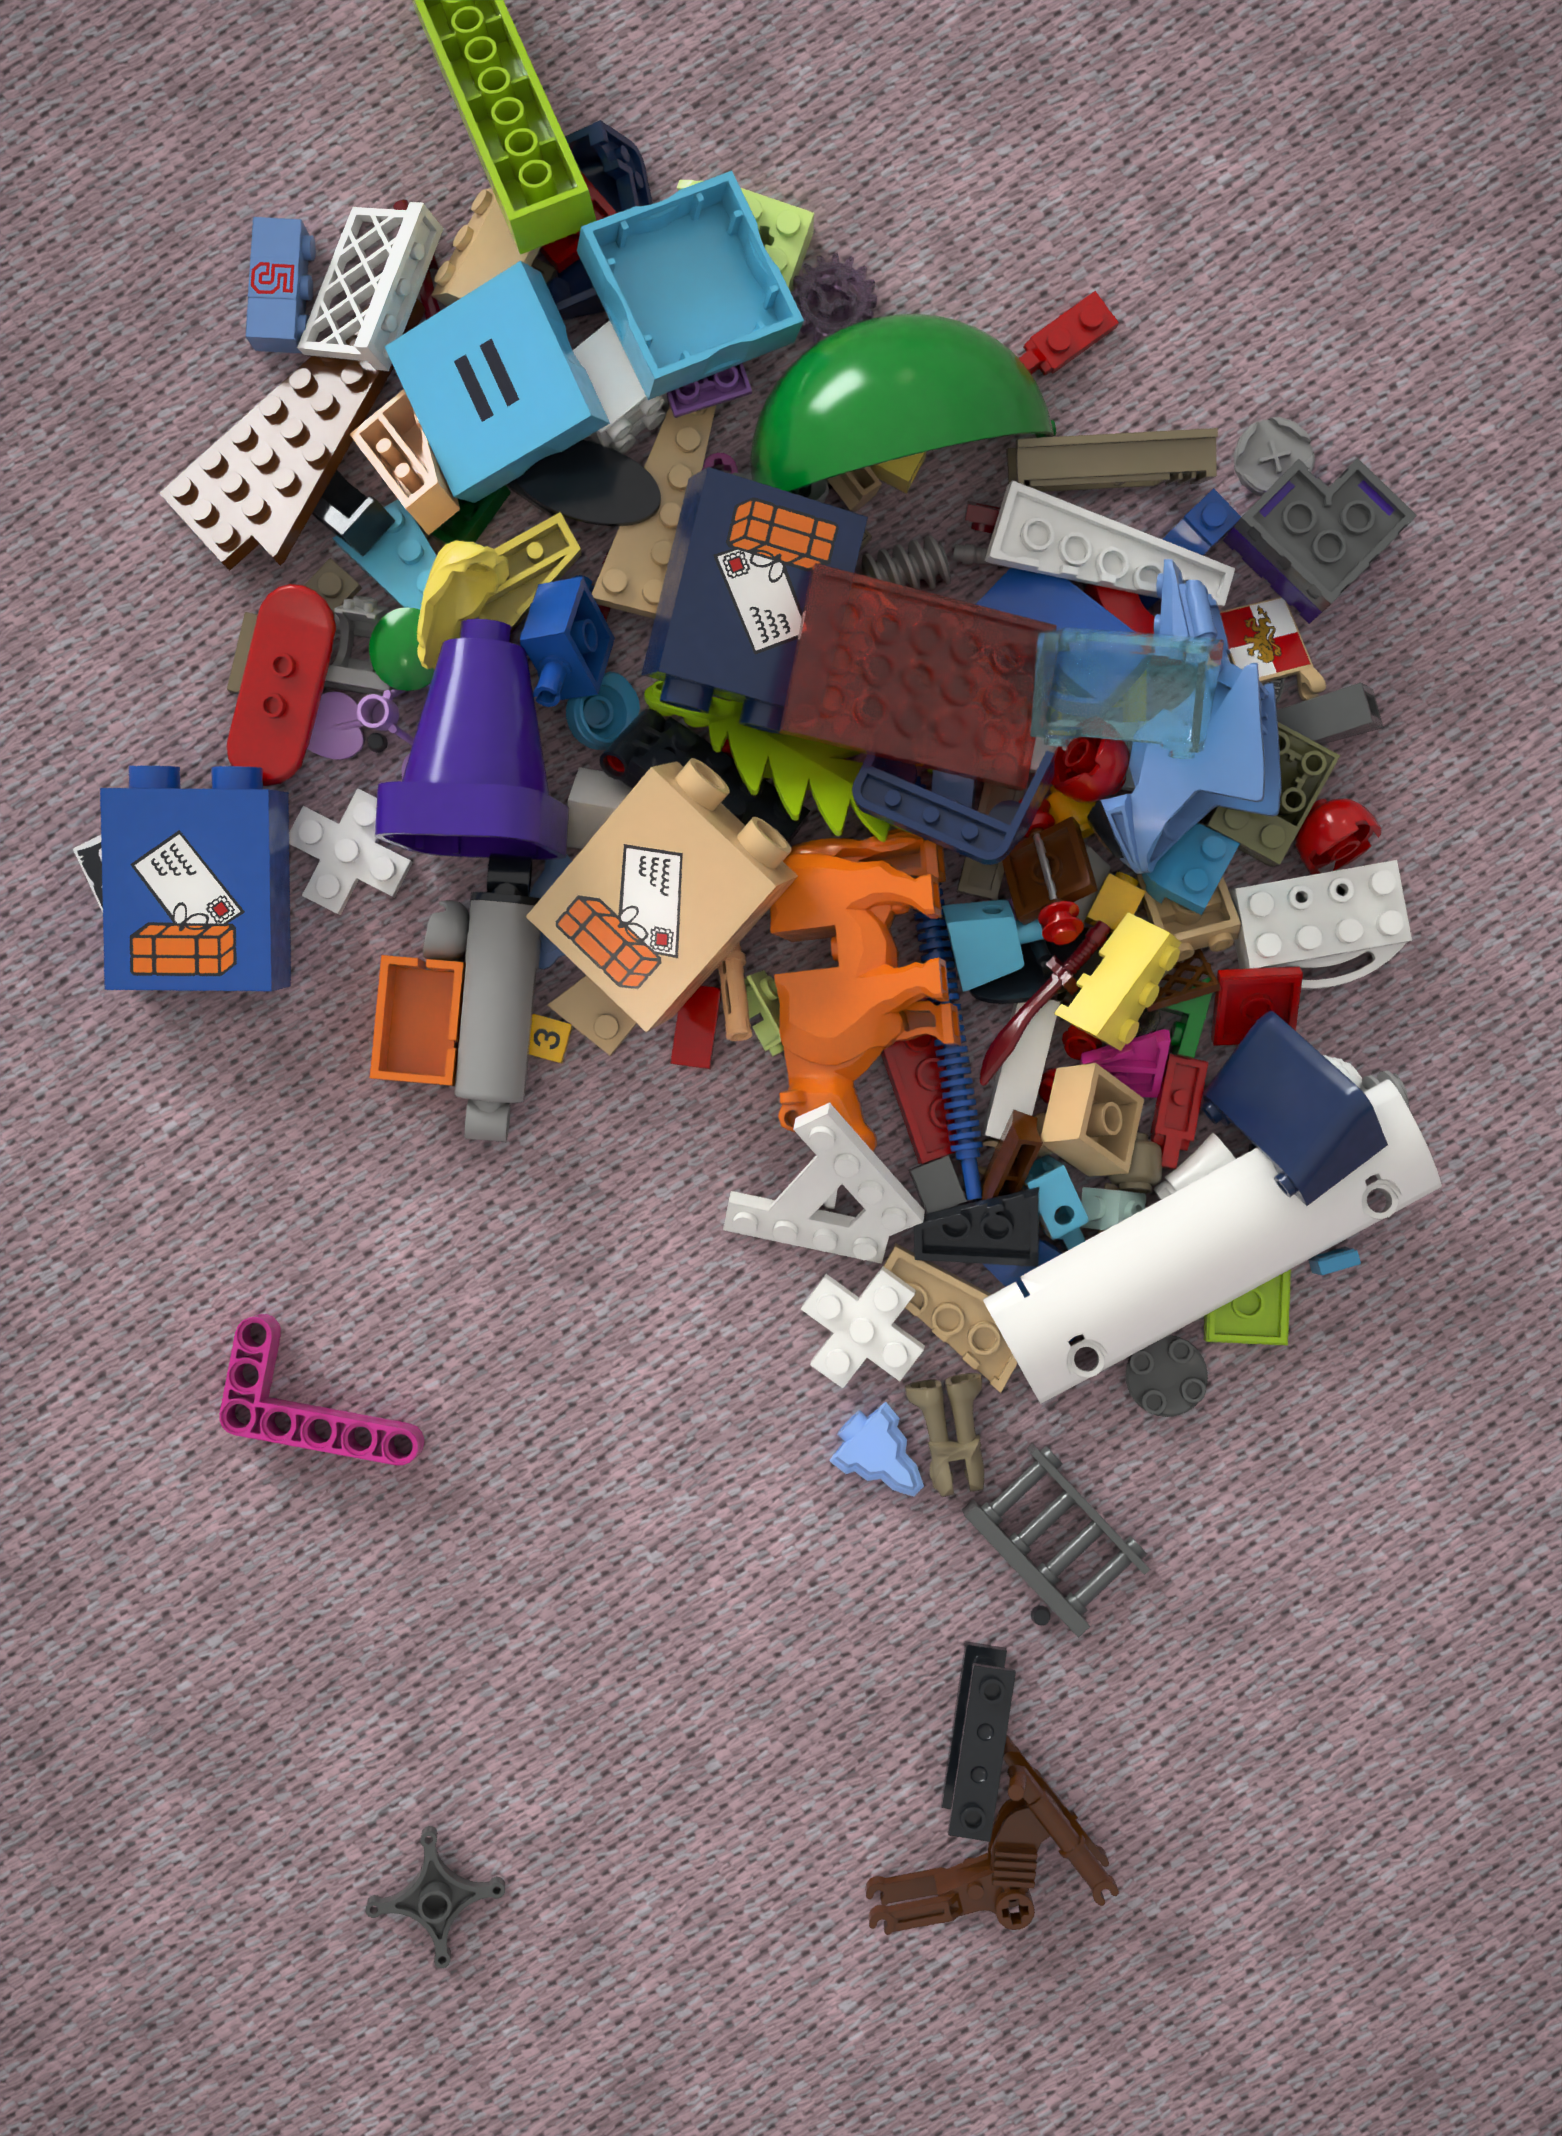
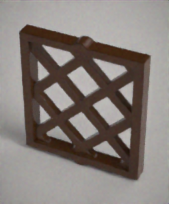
(1187, 992)

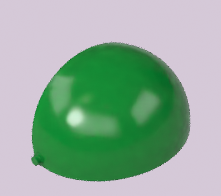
(891, 394)

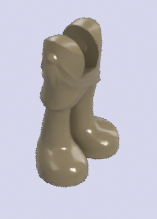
(930, 1399)

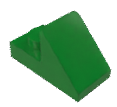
(1187, 1032)

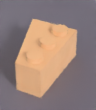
(406, 462)

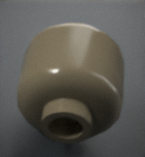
(1144, 1168)

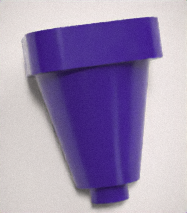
(476, 759)

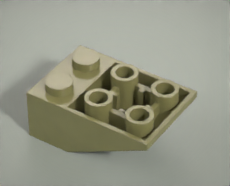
(1303, 774)

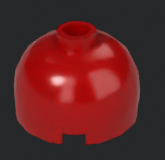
(1091, 768)
(1335, 832)

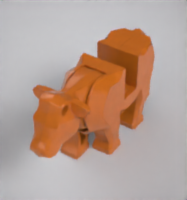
(846, 1015)

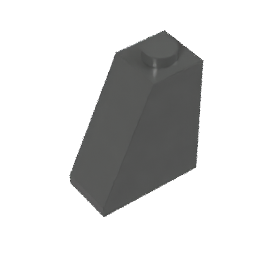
(1334, 714)

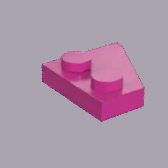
(1138, 1064)

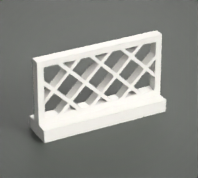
(393, 290)

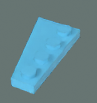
(398, 559)

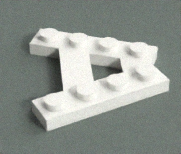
(838, 1160)

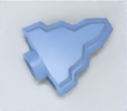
(877, 1451)

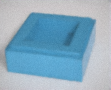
(1334, 1260)

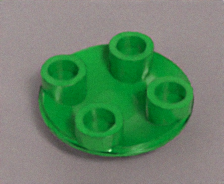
(395, 651)

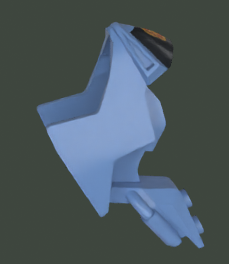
(1239, 754)

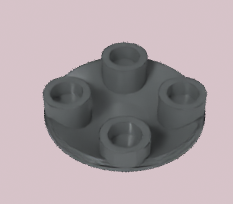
(1167, 1377)

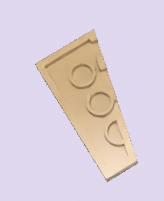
(955, 1314)

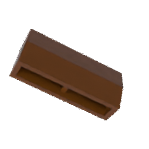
(1012, 1157)

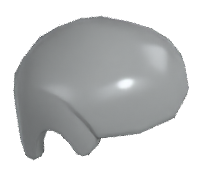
(447, 932)

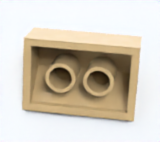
(480, 252)

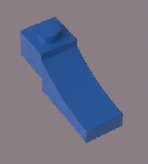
(1201, 529)

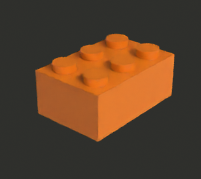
(417, 1020)

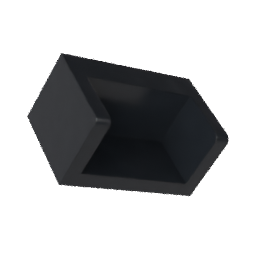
(352, 515)

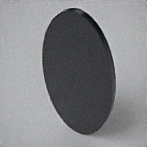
(593, 486)
(1025, 982)

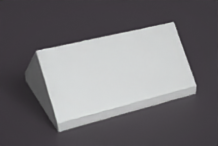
(591, 804)

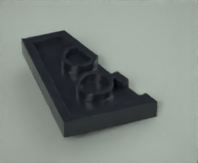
(983, 1232)

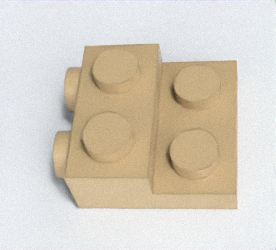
(1214, 928)

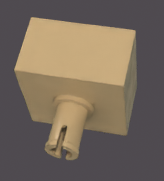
(1091, 1120)

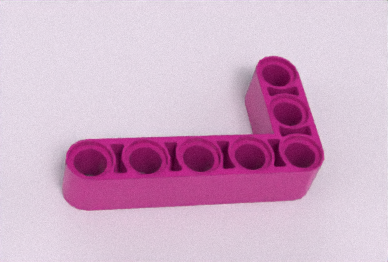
(302, 1416)

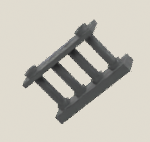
(1045, 1576)

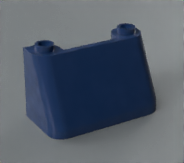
(621, 178)
(1294, 1109)

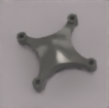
(435, 1897)

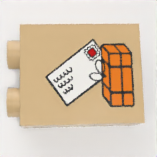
(664, 891)

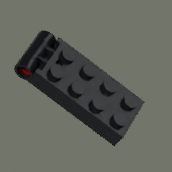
(656, 742)

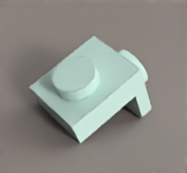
(1109, 1206)

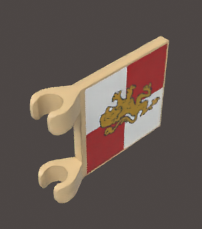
(1270, 637)

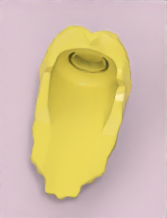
(456, 591)

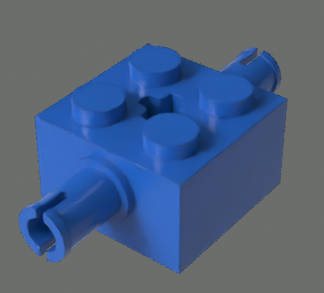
(566, 640)

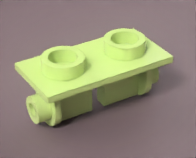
(764, 999)

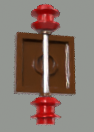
(1049, 875)

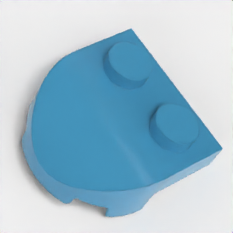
(1191, 868)

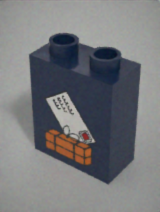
(740, 592)

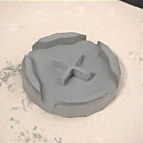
(1269, 451)

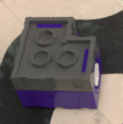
(1318, 537)

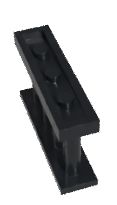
(978, 1741)

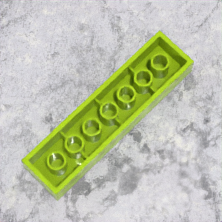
(508, 119)

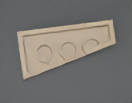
(594, 1014)

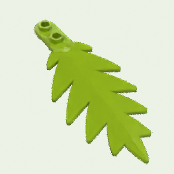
(789, 760)

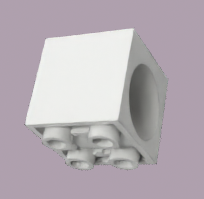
(618, 391)

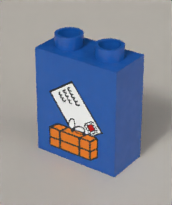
(195, 883)

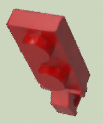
(1068, 335)
(1178, 1106)

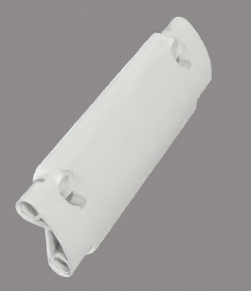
(1197, 1254)

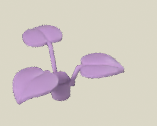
(339, 721)

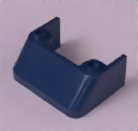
(890, 794)

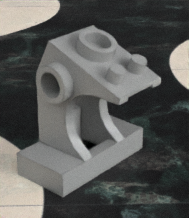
(353, 619)

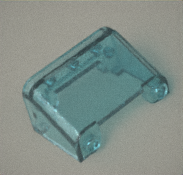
(1125, 688)

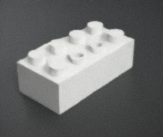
(1323, 921)

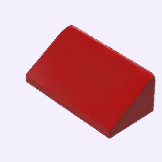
(697, 1029)

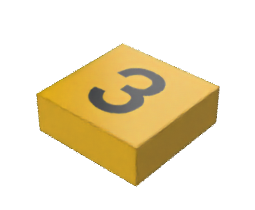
(549, 1038)

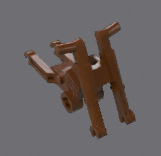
(1005, 1872)

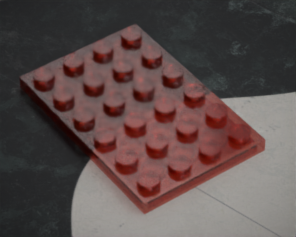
(914, 678)

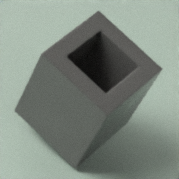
(937, 1185)

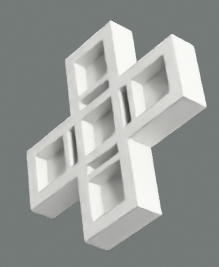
(347, 853)
(863, 1327)

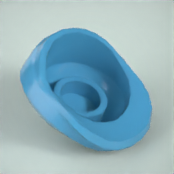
(604, 716)

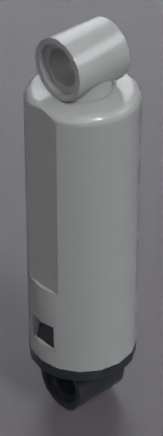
(497, 998)

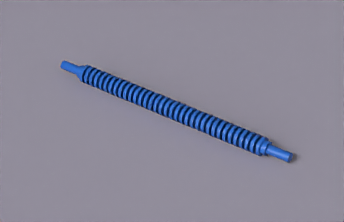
(967, 1149)

